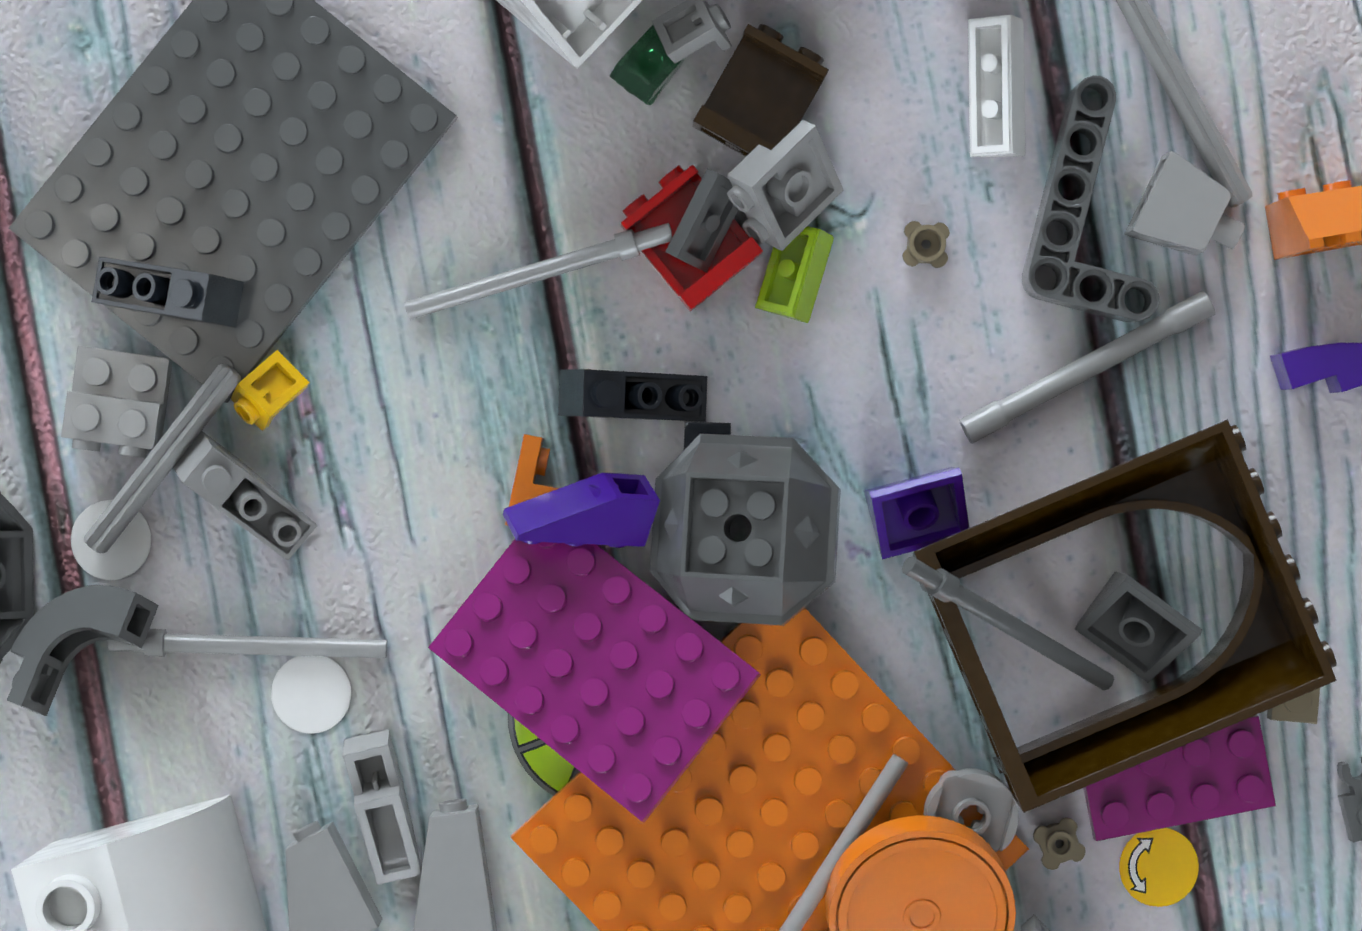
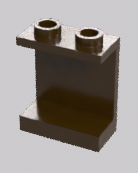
(761, 92)

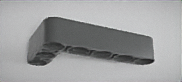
(1073, 215)

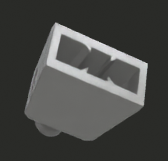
(1184, 209)

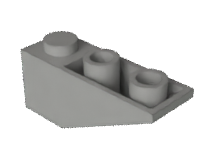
(243, 496)

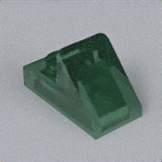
(645, 68)

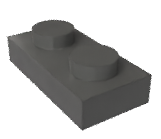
(704, 222)

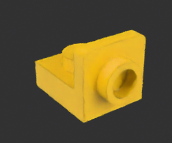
(268, 390)

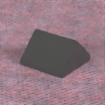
(1136, 627)

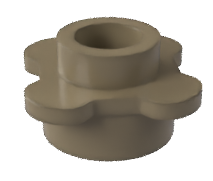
(937, 237)
(1048, 835)

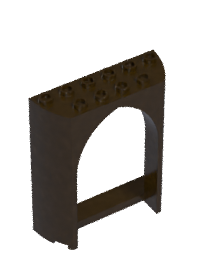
(1257, 664)

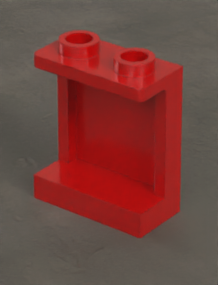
(669, 207)

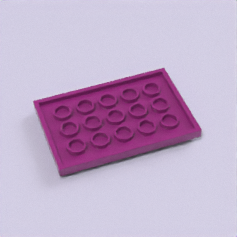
(595, 666)

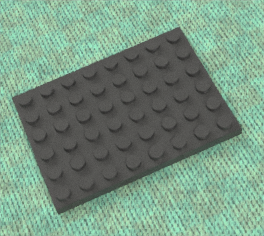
(242, 154)

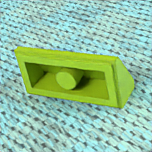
(795, 275)

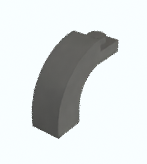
(66, 628)

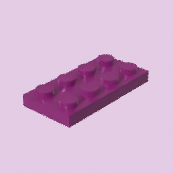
(1190, 784)

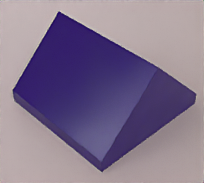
(917, 511)

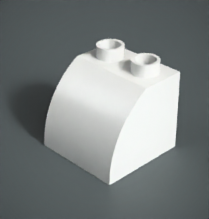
(145, 875)

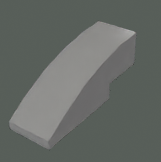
(382, 806)

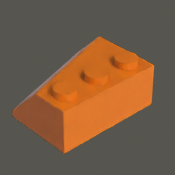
(1315, 221)

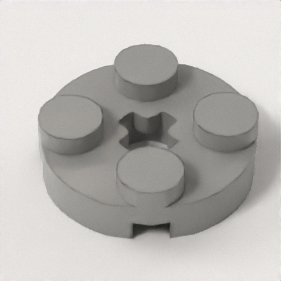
(980, 788)

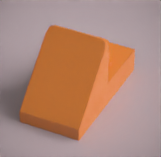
(532, 461)

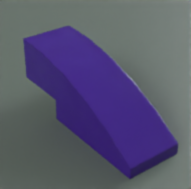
(1336, 363)

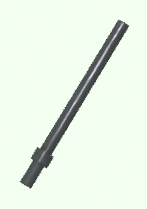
(947, 588)

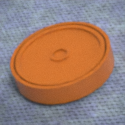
(919, 878)

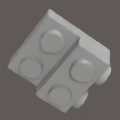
(784, 186)
(117, 401)

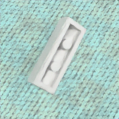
(996, 86)

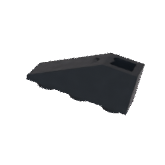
(168, 291)
(632, 395)

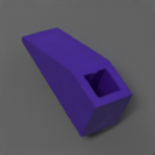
(596, 510)

